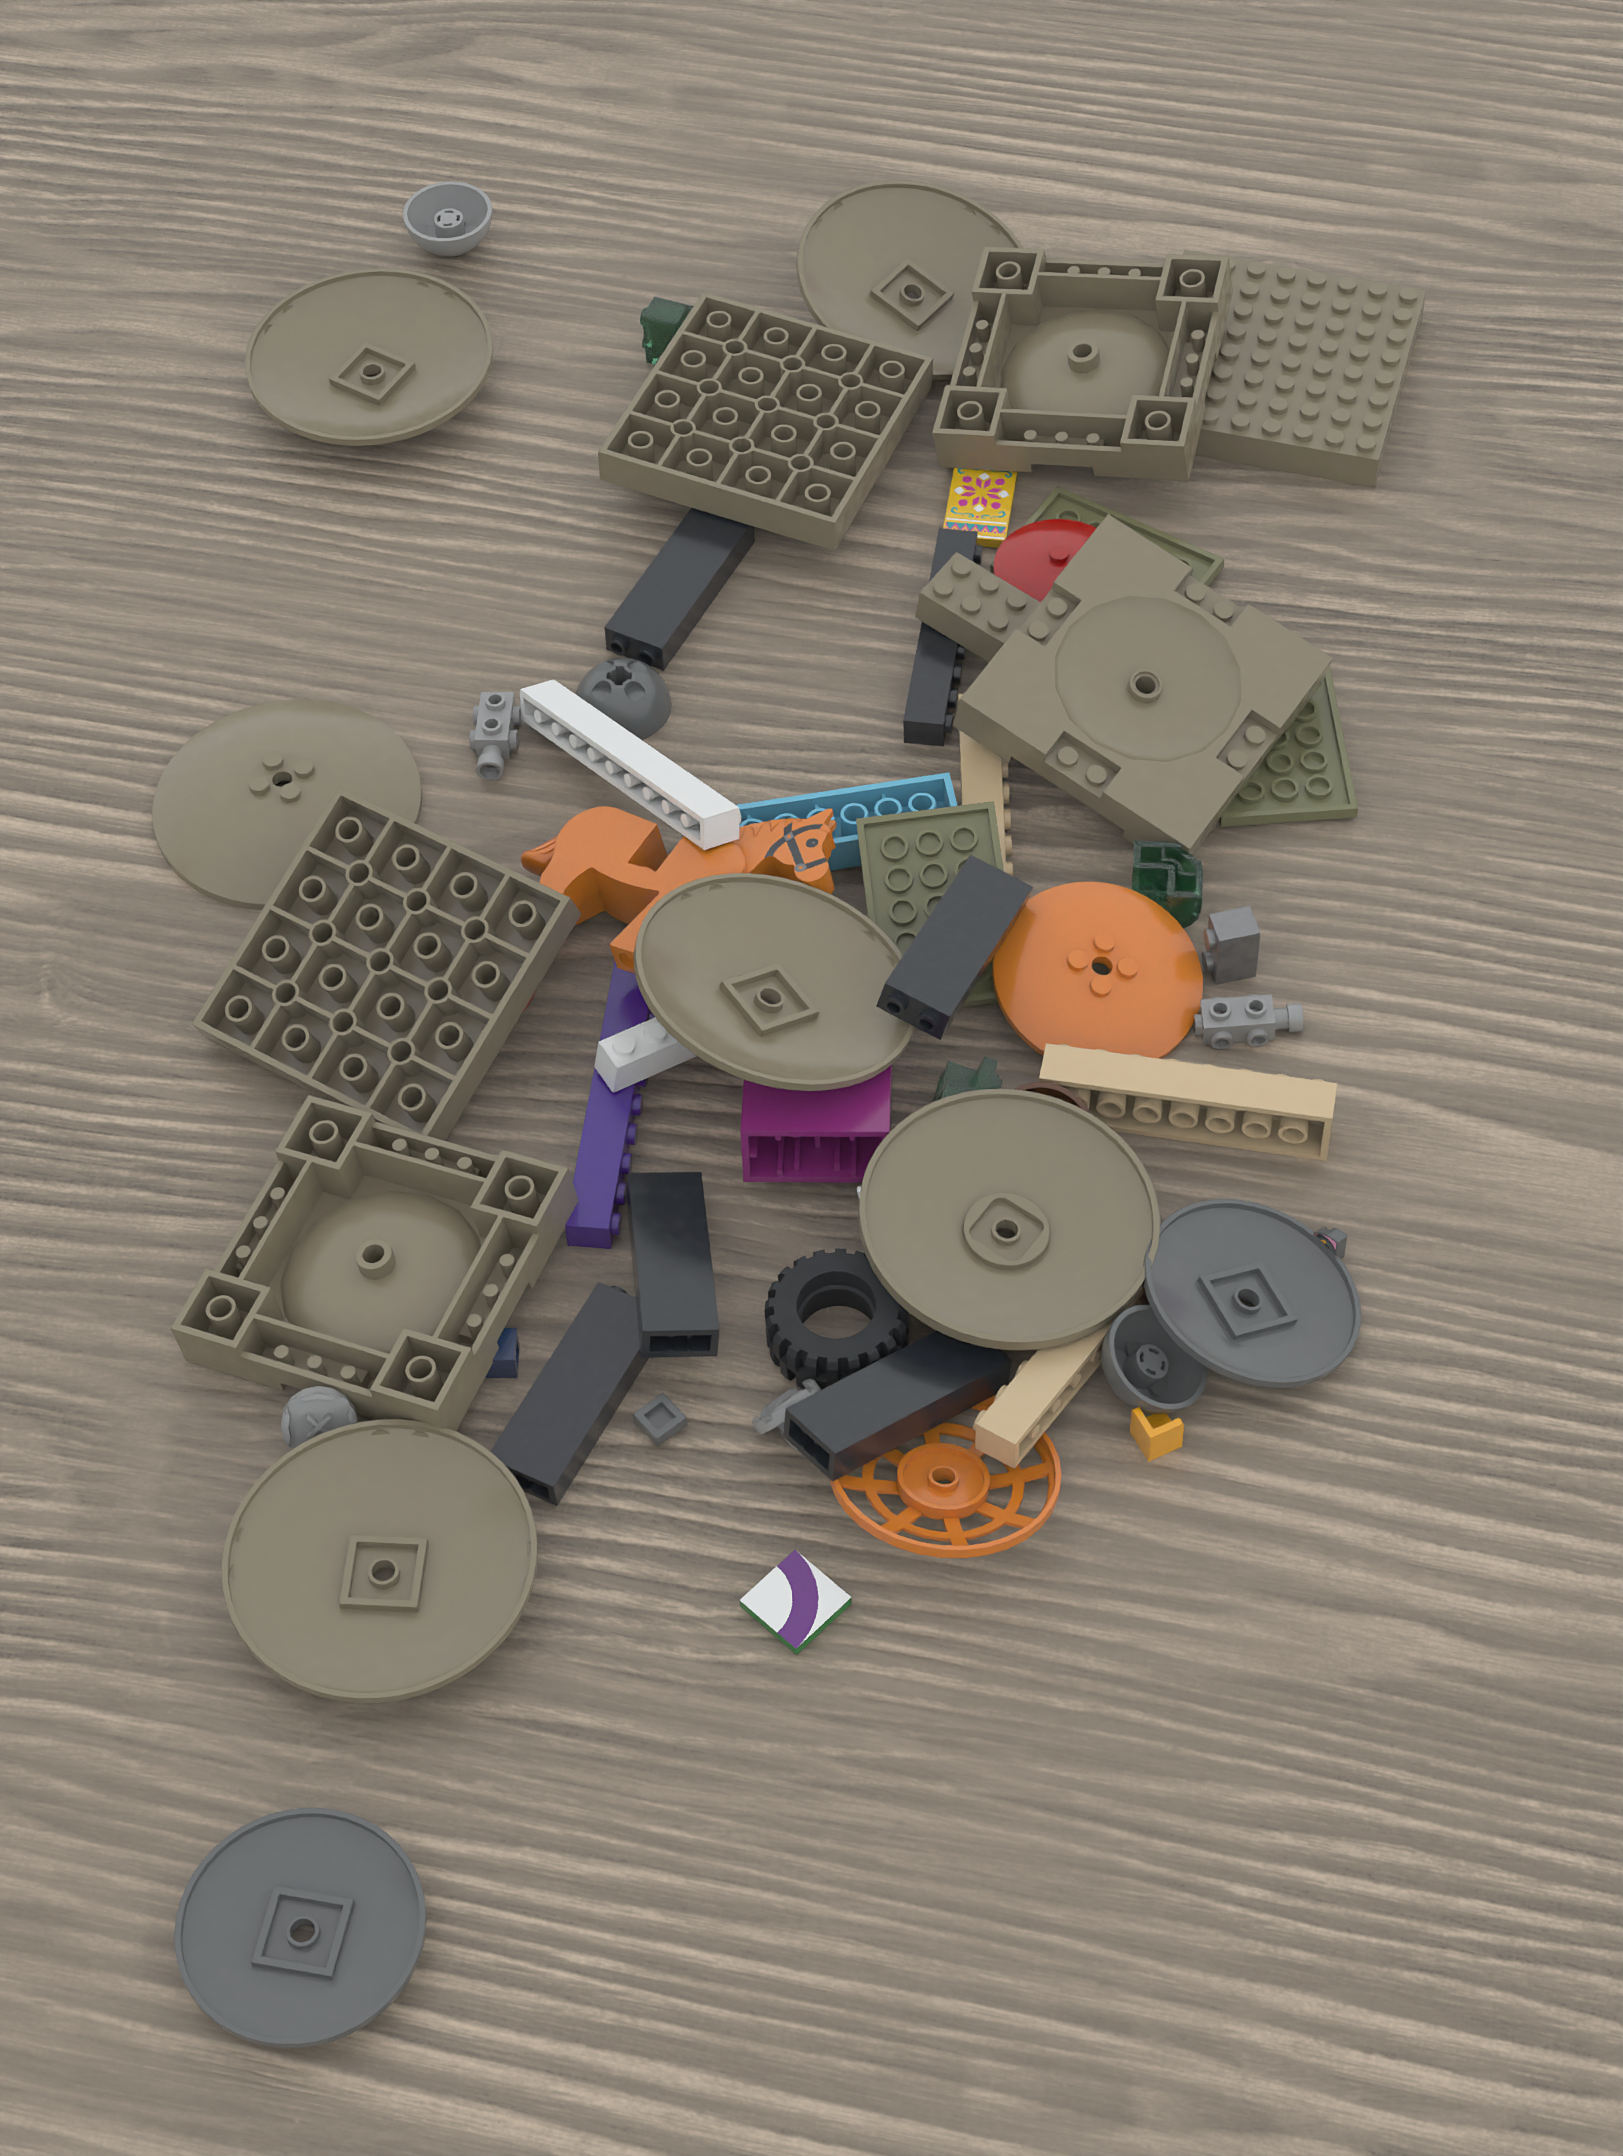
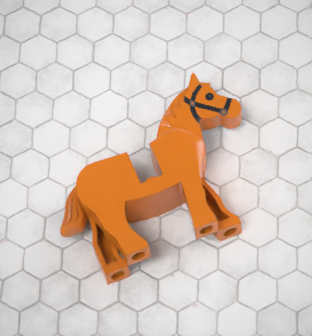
(622, 867)

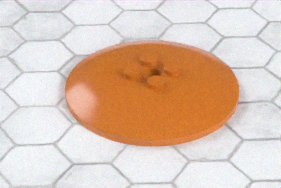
(1056, 997)

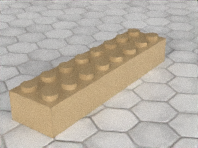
(1197, 1101)

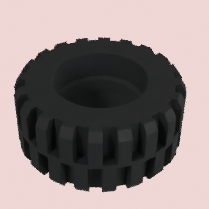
(824, 1283)

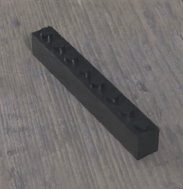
(937, 658)

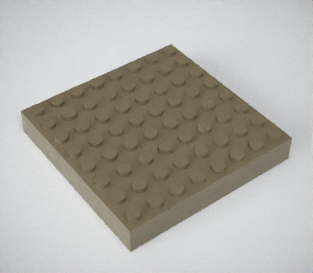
(1309, 371)
(767, 420)
(387, 968)

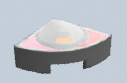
(1333, 1239)

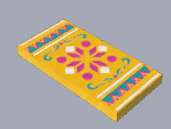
(981, 503)

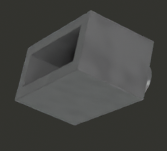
(1231, 945)

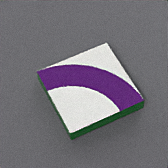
(795, 1602)

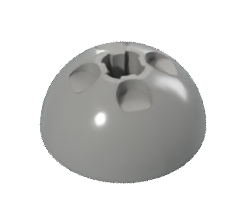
(448, 218)

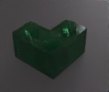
(660, 325)

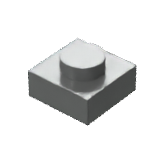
(660, 1419)

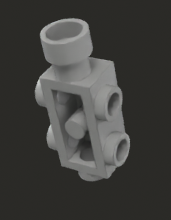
(494, 732)
(1244, 1020)

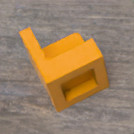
(1156, 1433)

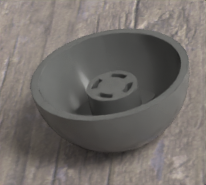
(628, 694)
(1148, 1366)

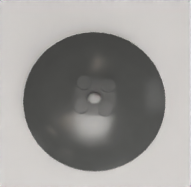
(1237, 1249)
(288, 1874)

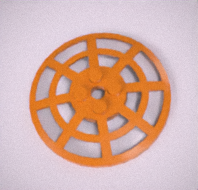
(952, 1501)

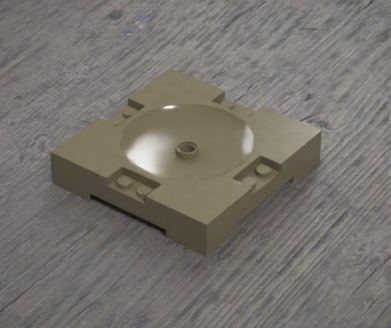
(1085, 364)
(1127, 624)
(377, 1266)

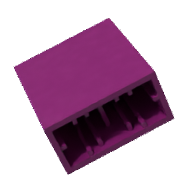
(814, 1133)

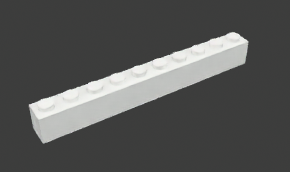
(630, 764)

